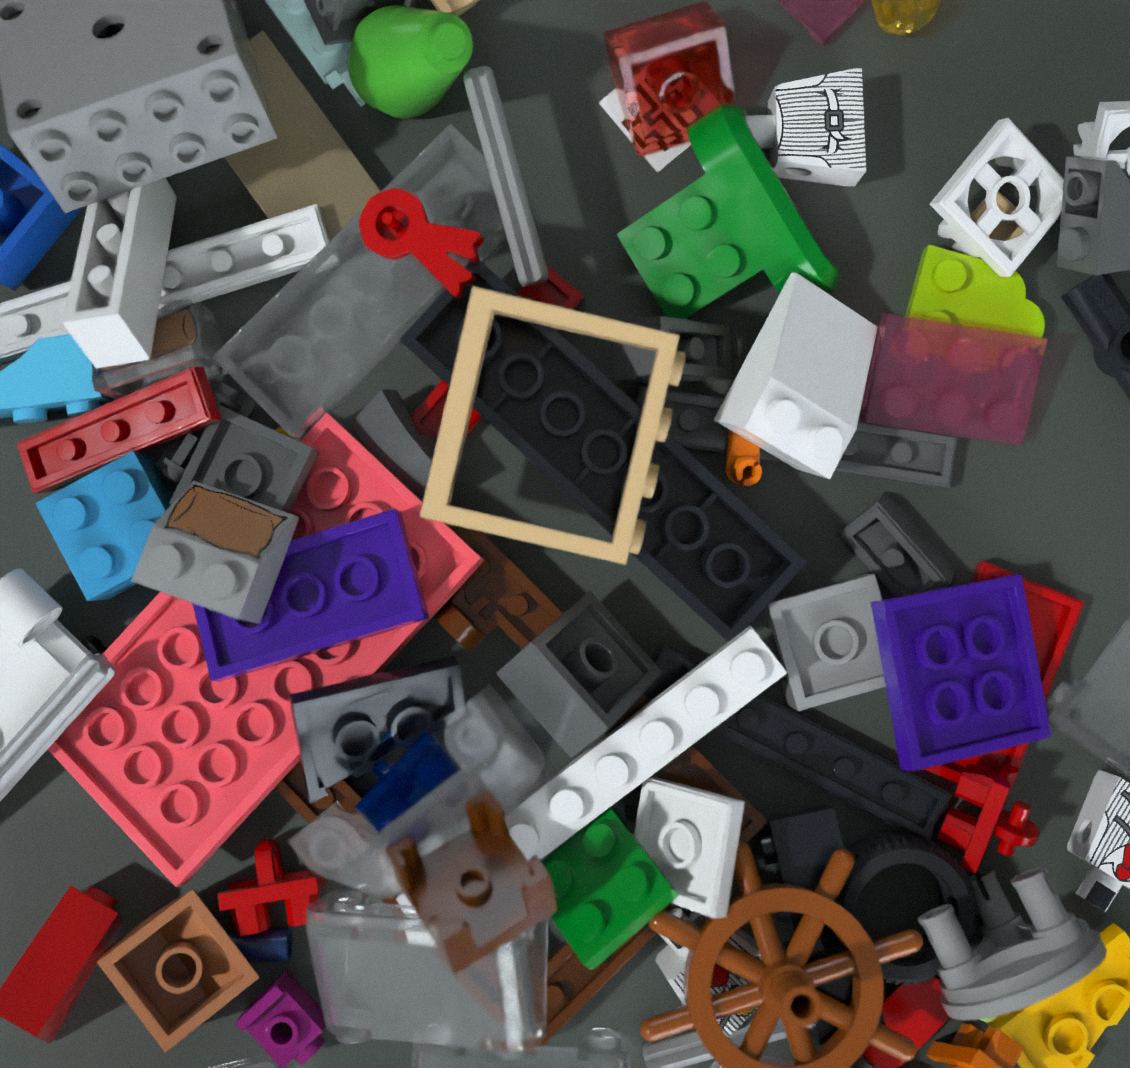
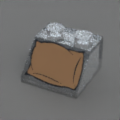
(182, 339)

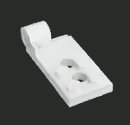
(34, 651)

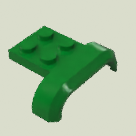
(724, 224)

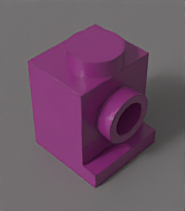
(287, 1003)

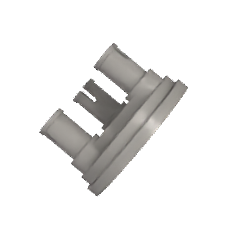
(1015, 960)

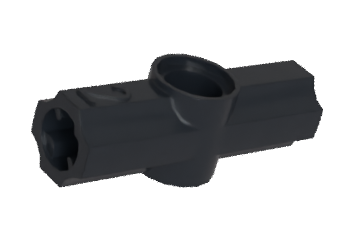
(1105, 320)

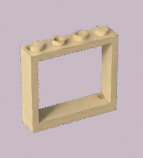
(457, 413)

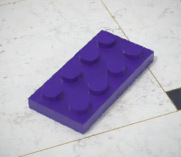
(327, 594)

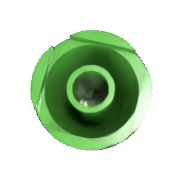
(407, 58)

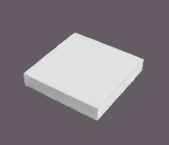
(691, 841)

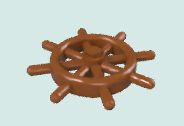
(783, 981)

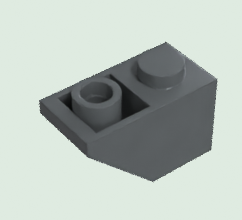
(1094, 217)

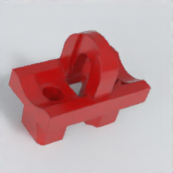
(250, 897)

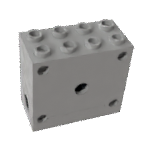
(127, 90)

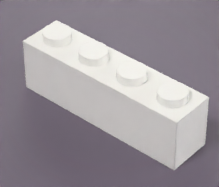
(120, 274)

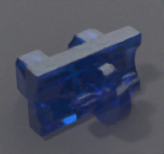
(406, 782)

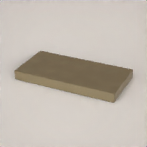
(307, 159)

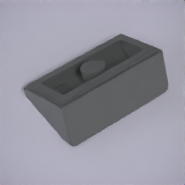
(896, 549)

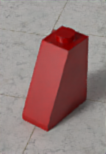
(59, 962)

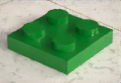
(604, 887)

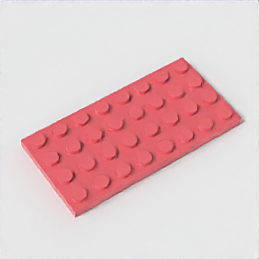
(195, 755)

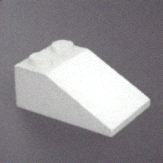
(803, 379)

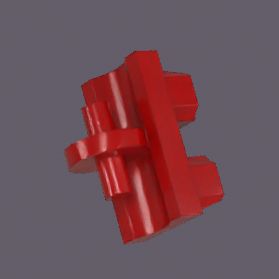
(991, 793)

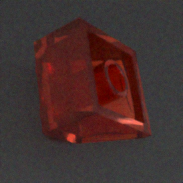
(669, 73)

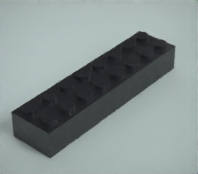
(583, 440)

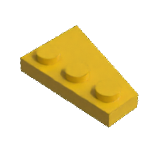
(1068, 1024)

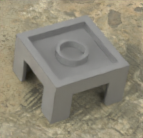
(827, 641)

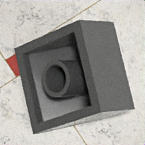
(580, 674)

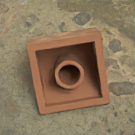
(177, 968)

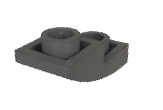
(395, 441)

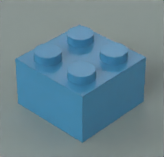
(106, 522)

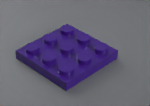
(960, 671)

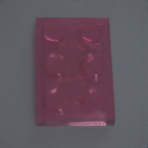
(952, 379)

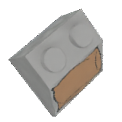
(217, 551)

